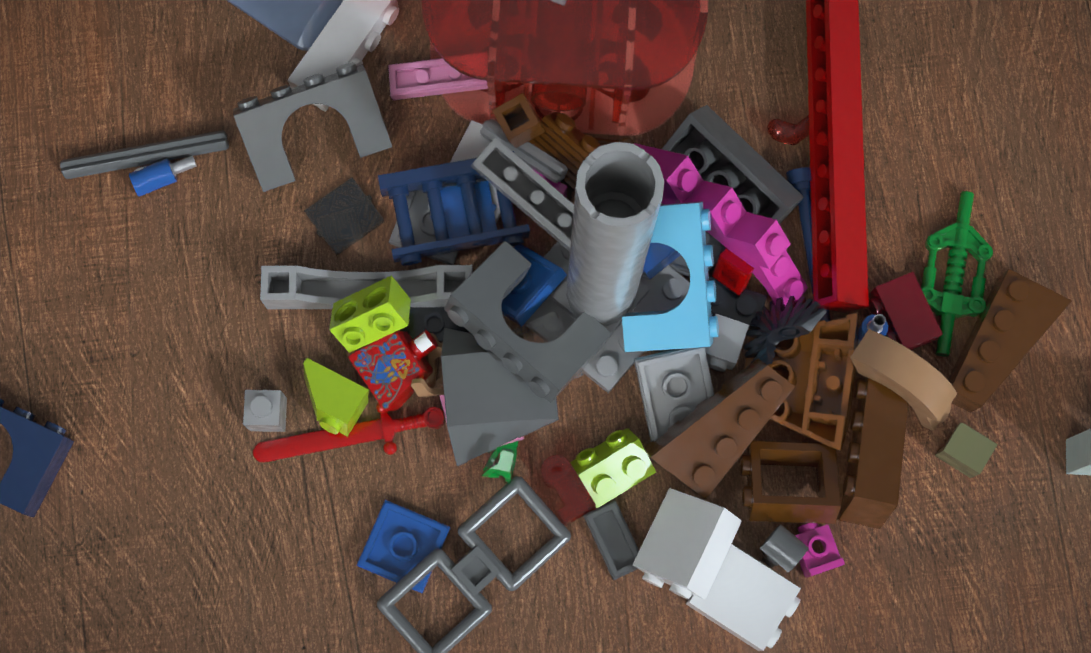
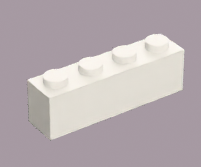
(346, 38)

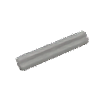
(528, 153)

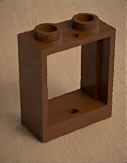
(794, 509)

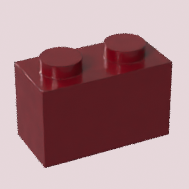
(905, 311)

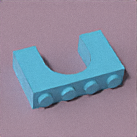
(690, 322)

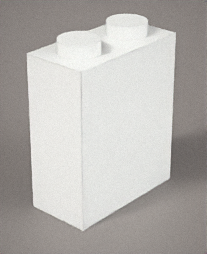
(686, 544)
(748, 600)

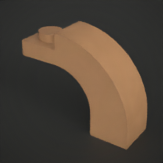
(906, 375)

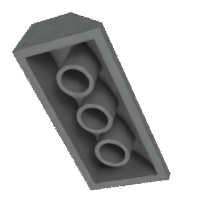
(730, 161)

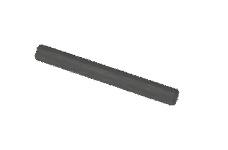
(144, 154)

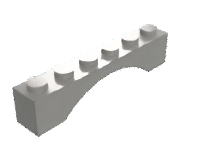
(318, 289)

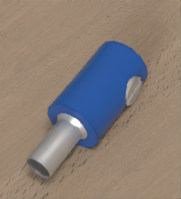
(159, 174)
(874, 322)

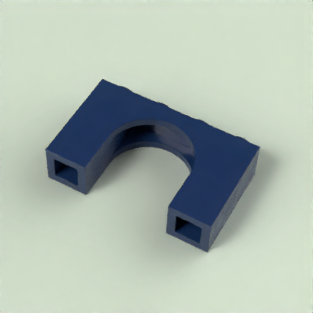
(34, 462)

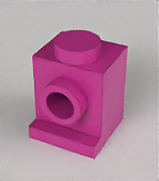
(815, 563)

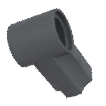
(783, 549)

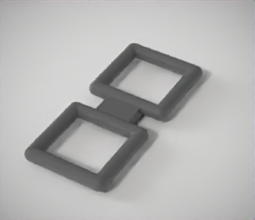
(474, 568)

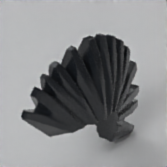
(781, 324)

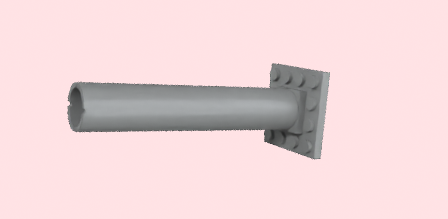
(611, 234)

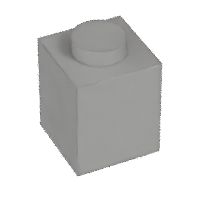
(726, 347)
(265, 410)

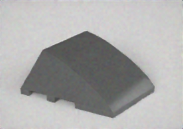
(486, 400)

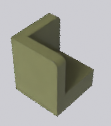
(967, 450)

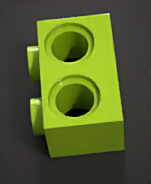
(370, 314)

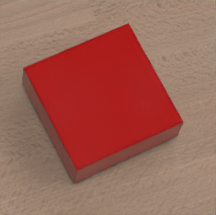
(732, 271)

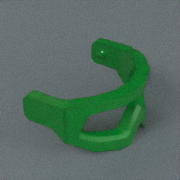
(506, 463)

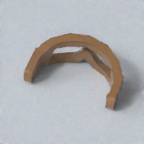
(420, 386)

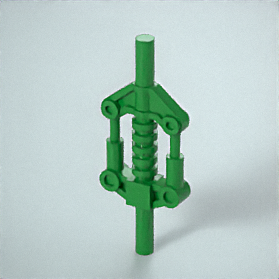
(950, 303)

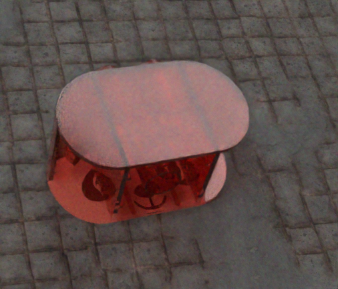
(598, 61)

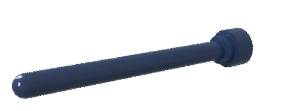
(801, 181)

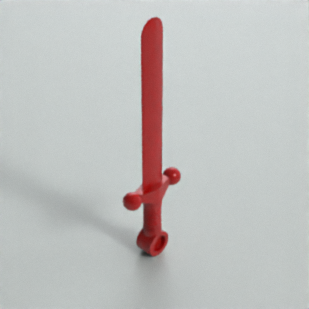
(362, 432)

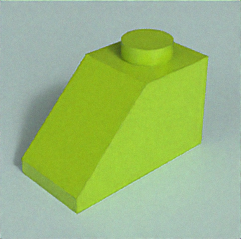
(334, 398)

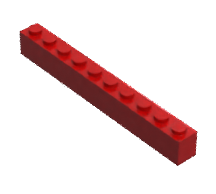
(836, 155)

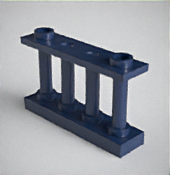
(431, 181)

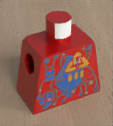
(392, 364)

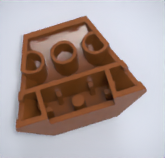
(822, 379)

